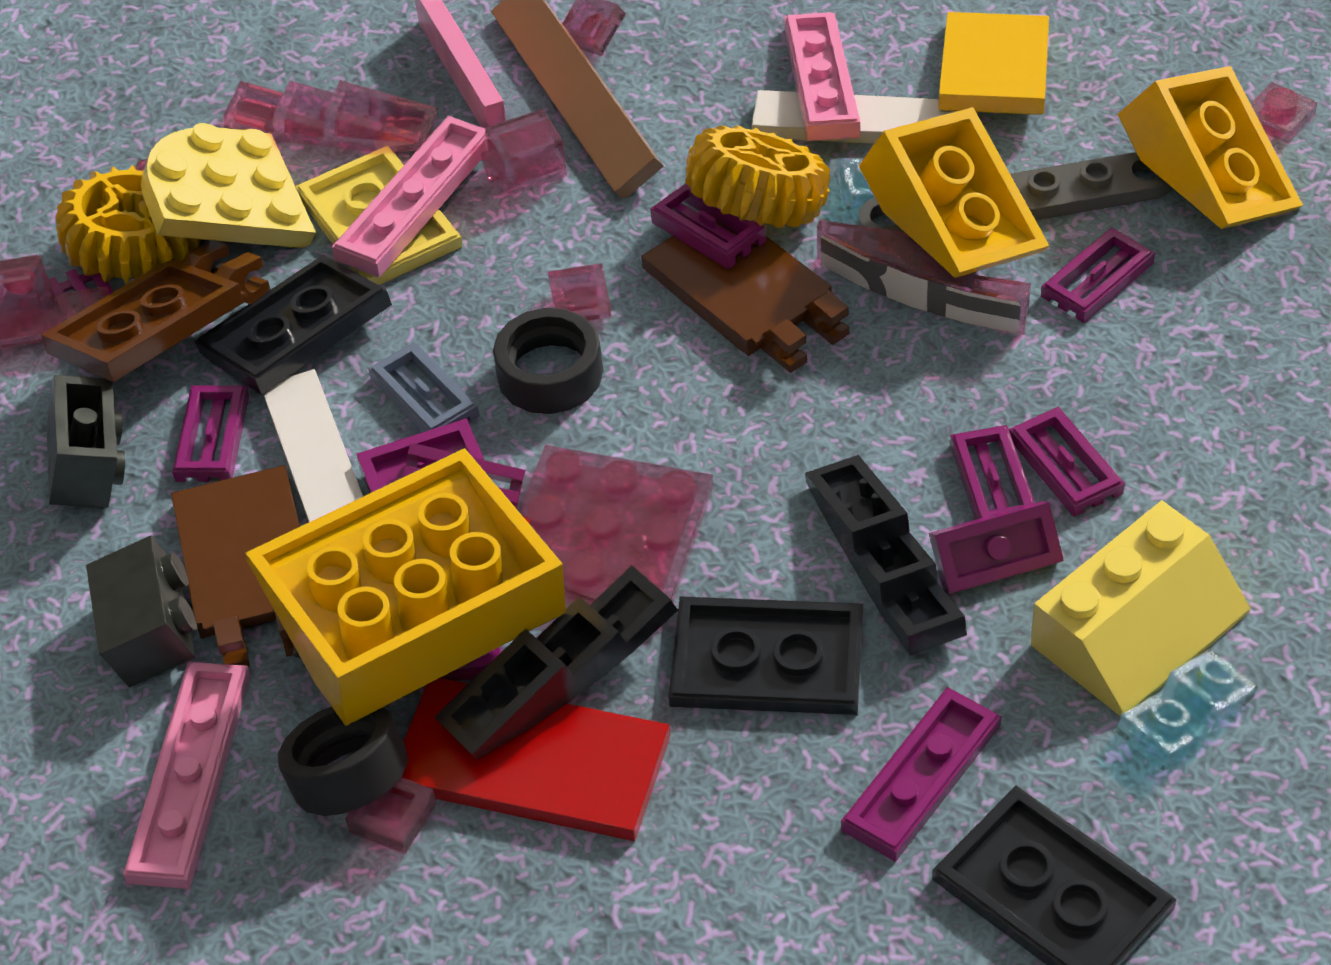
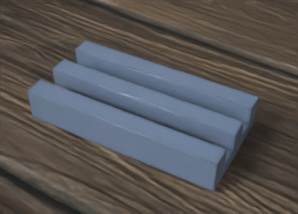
(379, 374)

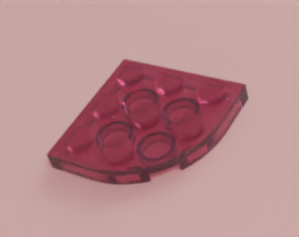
(615, 514)

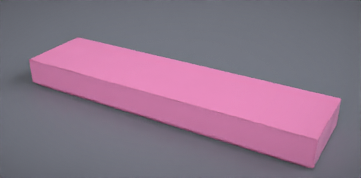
(461, 62)
(821, 77)
(411, 197)
(187, 776)

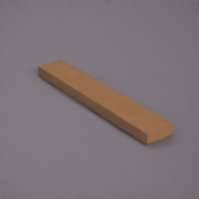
(579, 94)

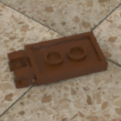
(755, 299)
(156, 311)
(215, 532)

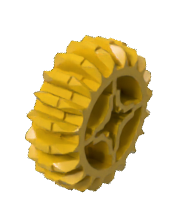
(757, 176)
(110, 230)

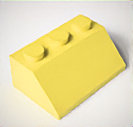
(1139, 609)

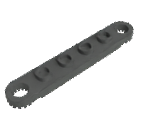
(1069, 188)

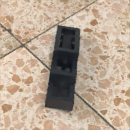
(886, 555)
(549, 671)

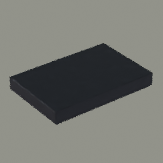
(293, 323)
(767, 655)
(1052, 886)

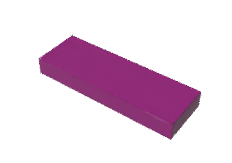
(920, 774)

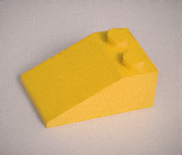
(1210, 147)
(952, 193)

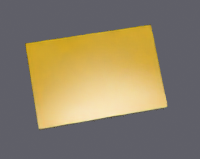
(994, 63)

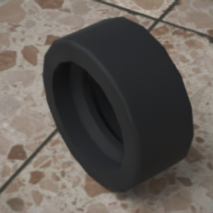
(553, 391)
(348, 782)

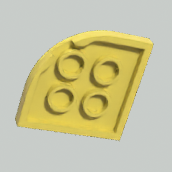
(224, 188)

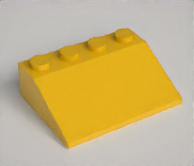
(408, 584)

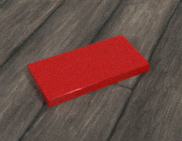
(568, 770)

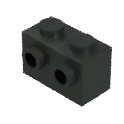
(83, 442)
(141, 610)

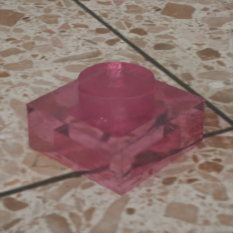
(593, 24)
(1283, 111)
(581, 291)
(395, 816)

